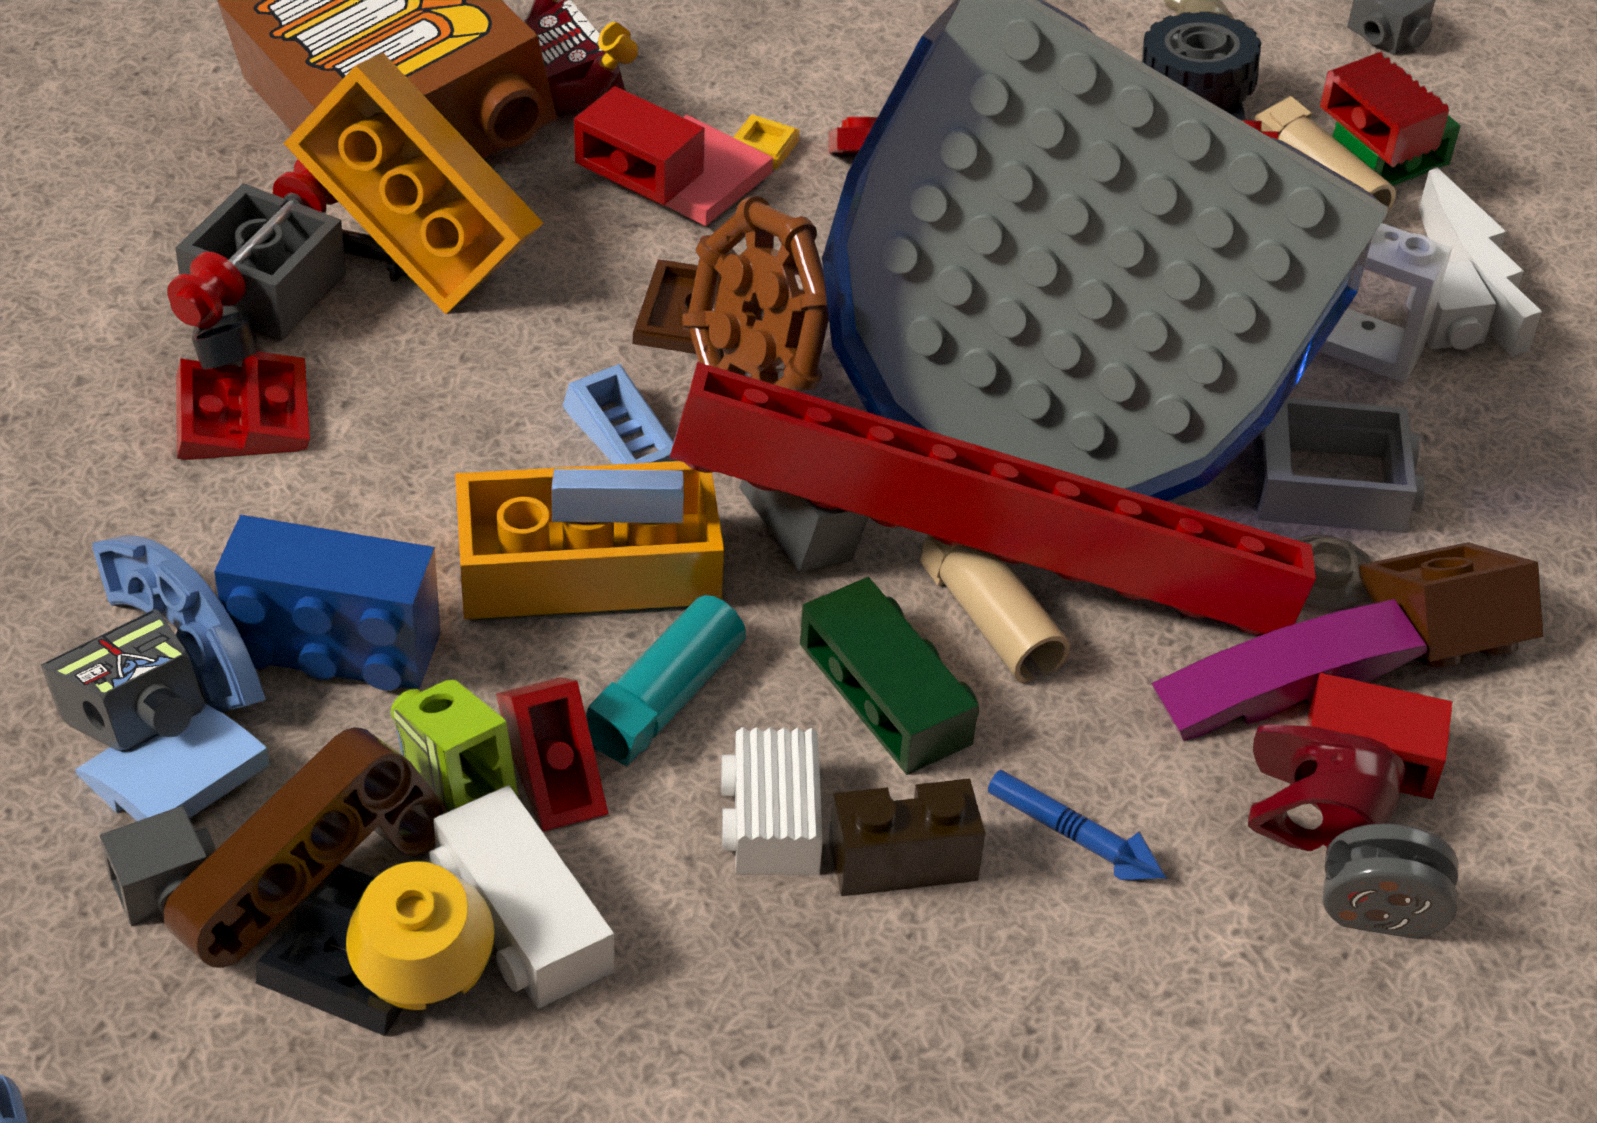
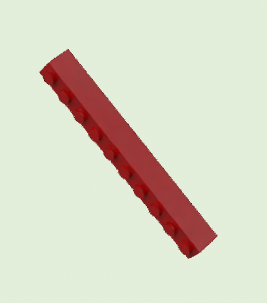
(992, 502)

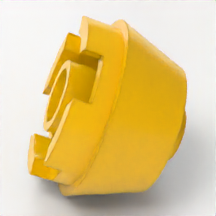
(419, 935)

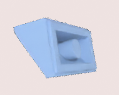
(617, 496)

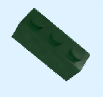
(889, 674)

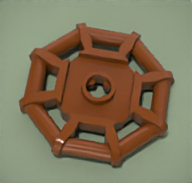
(758, 280)

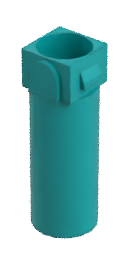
(664, 679)

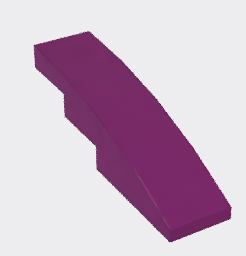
(1284, 667)

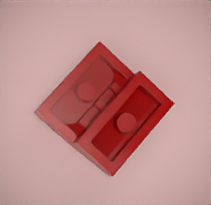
(270, 407)

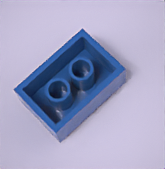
(331, 601)

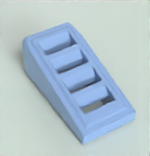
(614, 385)

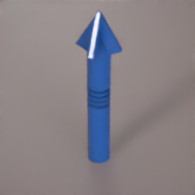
(1130, 857)

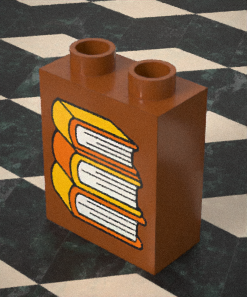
(463, 55)

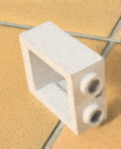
(1377, 343)

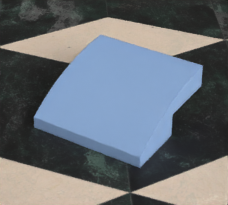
(177, 770)

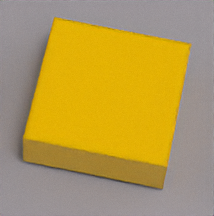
(769, 137)

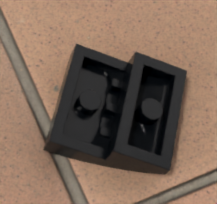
(314, 971)

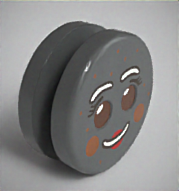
(1391, 880)

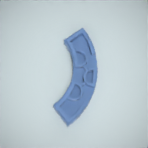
(154, 577)

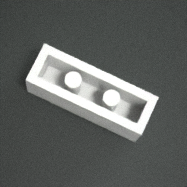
(542, 918)

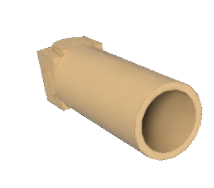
(1304, 134)
(998, 606)

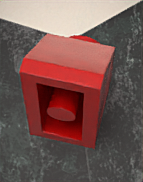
(554, 751)

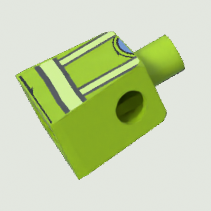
(451, 731)

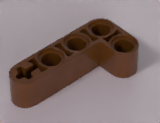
(297, 841)

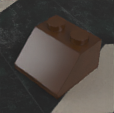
(1461, 599)

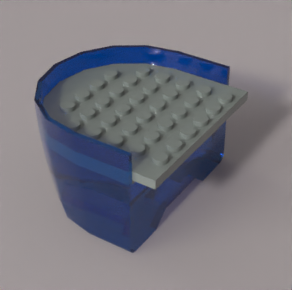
(1082, 255)

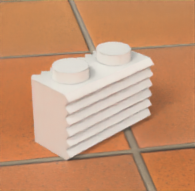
(776, 802)

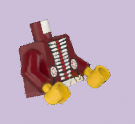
(576, 57)

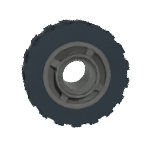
(1205, 55)

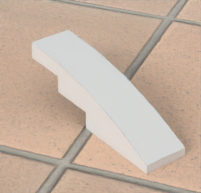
(1460, 223)

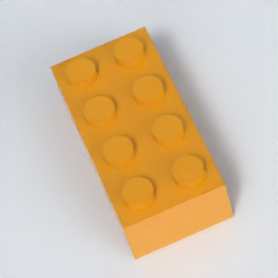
(528, 565)

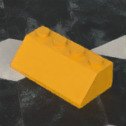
(412, 181)

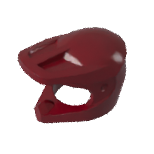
(1339, 773)

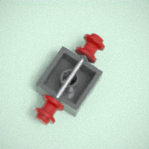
(261, 256)

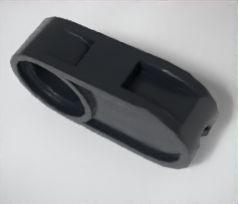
(226, 341)

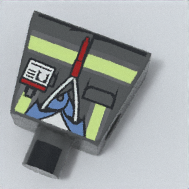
(126, 684)

